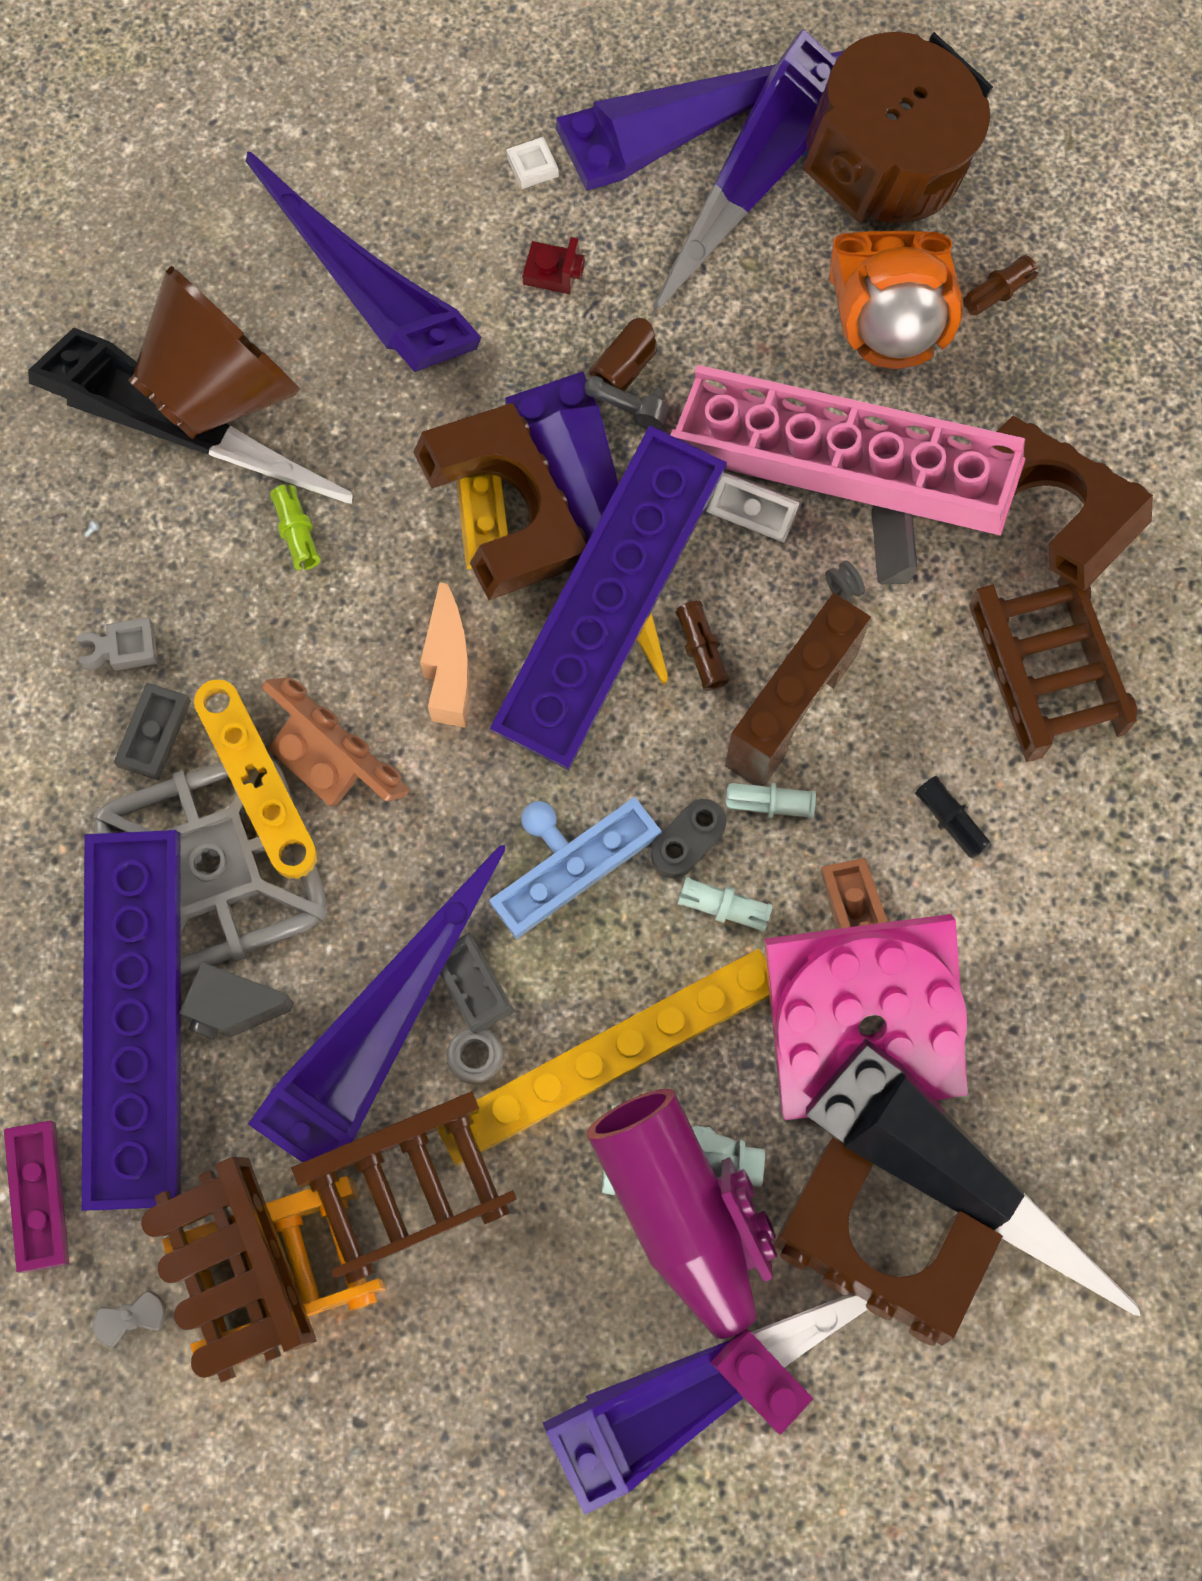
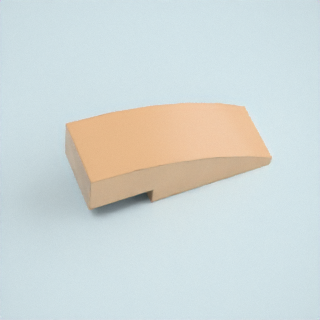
(447, 662)

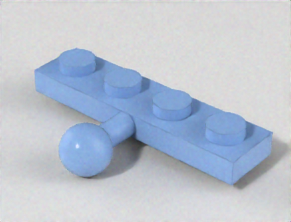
(573, 865)

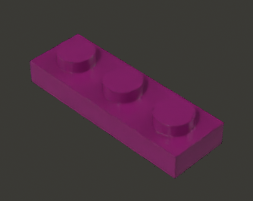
(36, 1197)

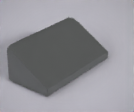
(894, 546)

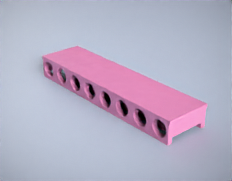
(851, 454)

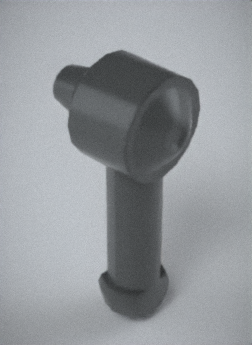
(647, 410)

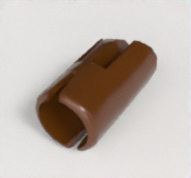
(626, 355)

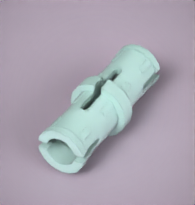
(725, 904)

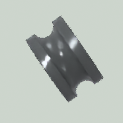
(845, 581)

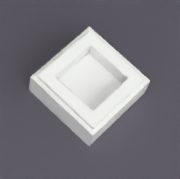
(532, 163)

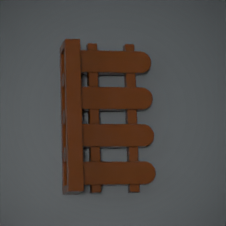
(268, 1279)

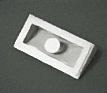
(754, 506)

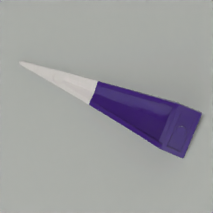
(645, 1420)

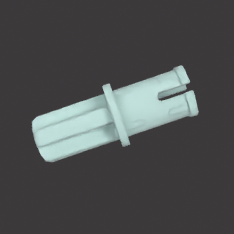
(771, 800)

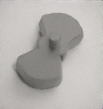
(145, 1312)

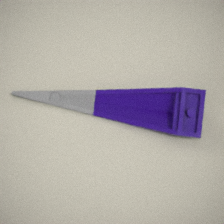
(762, 153)

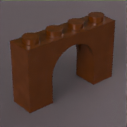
(501, 446)
(1112, 508)
(816, 660)
(928, 1301)

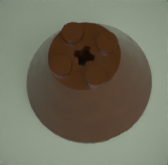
(201, 363)

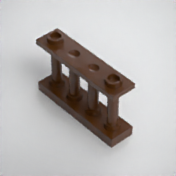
(1023, 691)
(367, 1158)

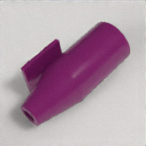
(689, 1222)

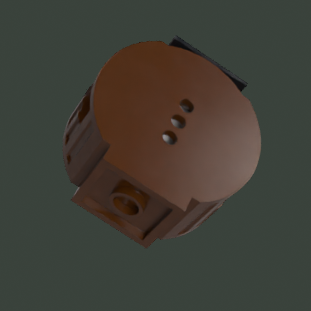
(897, 127)

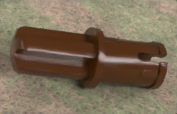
(1001, 285)

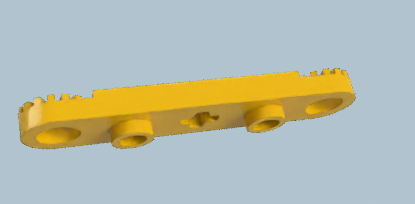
(268, 805)

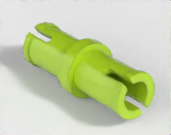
(295, 527)

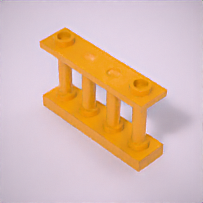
(287, 1219)

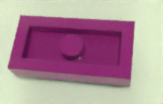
(762, 1381)

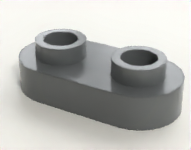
(690, 837)

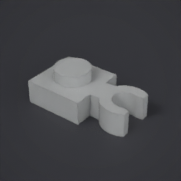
(126, 645)

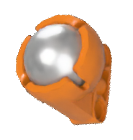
(896, 294)

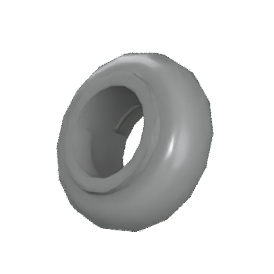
(485, 1072)

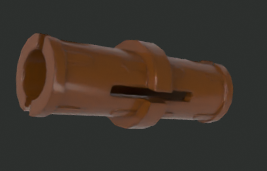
(702, 645)

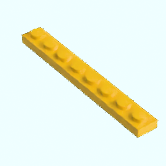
(616, 1052)

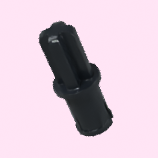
(953, 817)

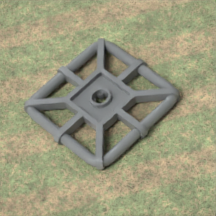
(236, 875)

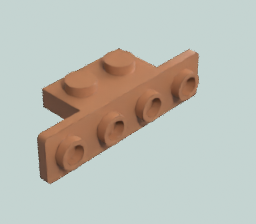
(323, 751)

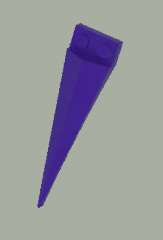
(638, 128)
(394, 307)
(338, 1077)

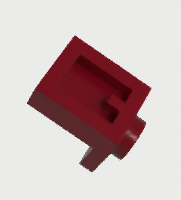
(554, 266)

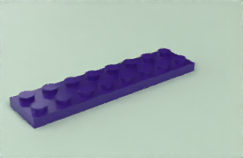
(608, 598)
(131, 1019)

